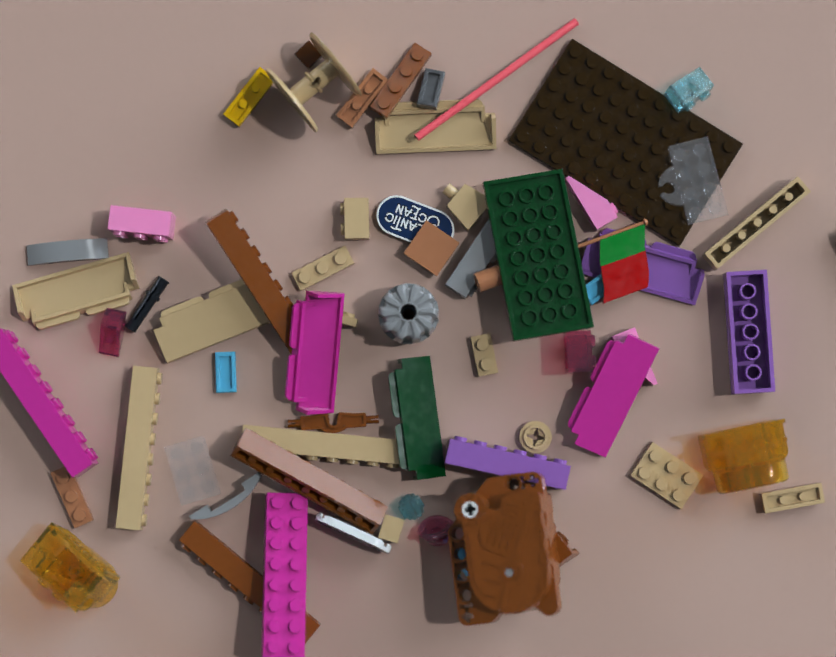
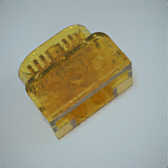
(746, 456)
(71, 569)

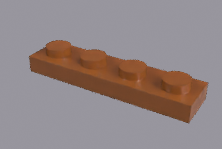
(400, 80)

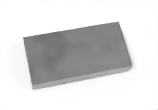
(430, 89)

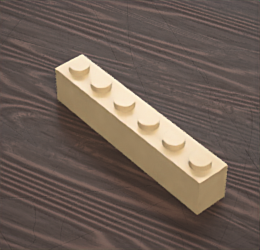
(756, 223)

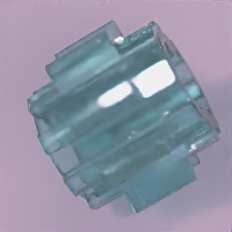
(411, 506)

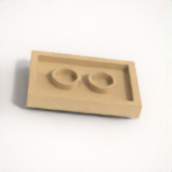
(666, 475)

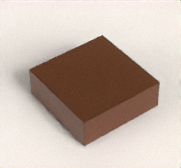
(308, 54)

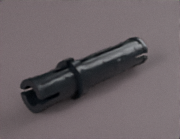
(147, 303)

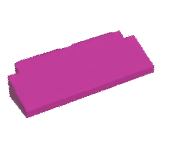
(315, 352)
(615, 387)

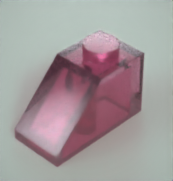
(112, 332)

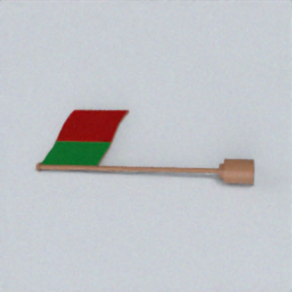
(620, 259)

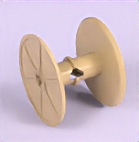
(314, 81)

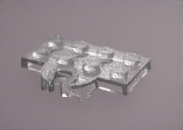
(694, 181)

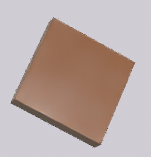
(431, 248)

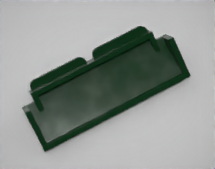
(419, 429)

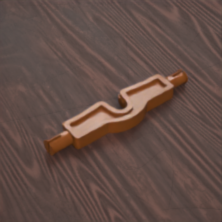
(344, 421)

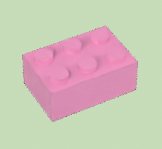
(141, 223)

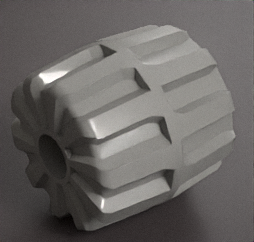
(404, 298)

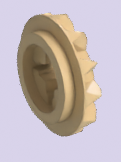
(543, 431)

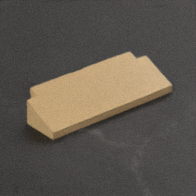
(464, 131)
(76, 291)
(208, 322)

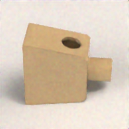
(465, 204)

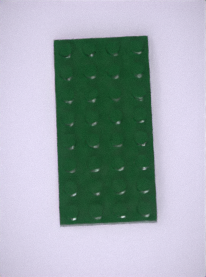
(537, 255)

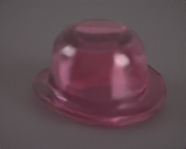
(435, 530)

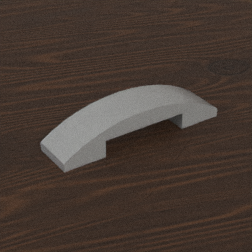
(67, 251)
(249, 485)

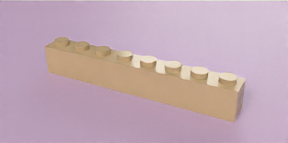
(332, 445)
(137, 448)

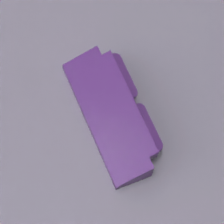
(670, 270)

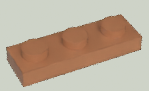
(357, 105)
(72, 497)

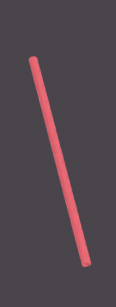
(496, 79)

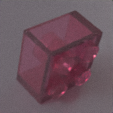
(578, 352)

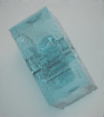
(689, 90)

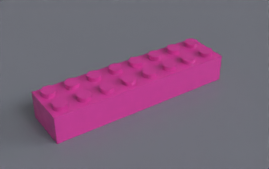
(43, 407)
(284, 575)

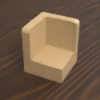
(391, 528)

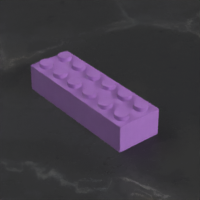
(749, 332)
(503, 463)

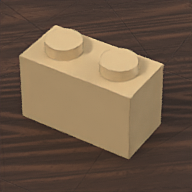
(356, 218)

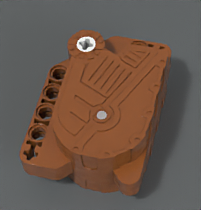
(507, 550)

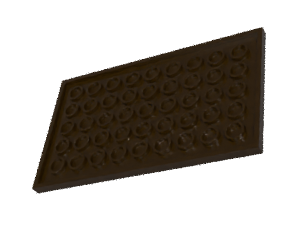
(615, 136)

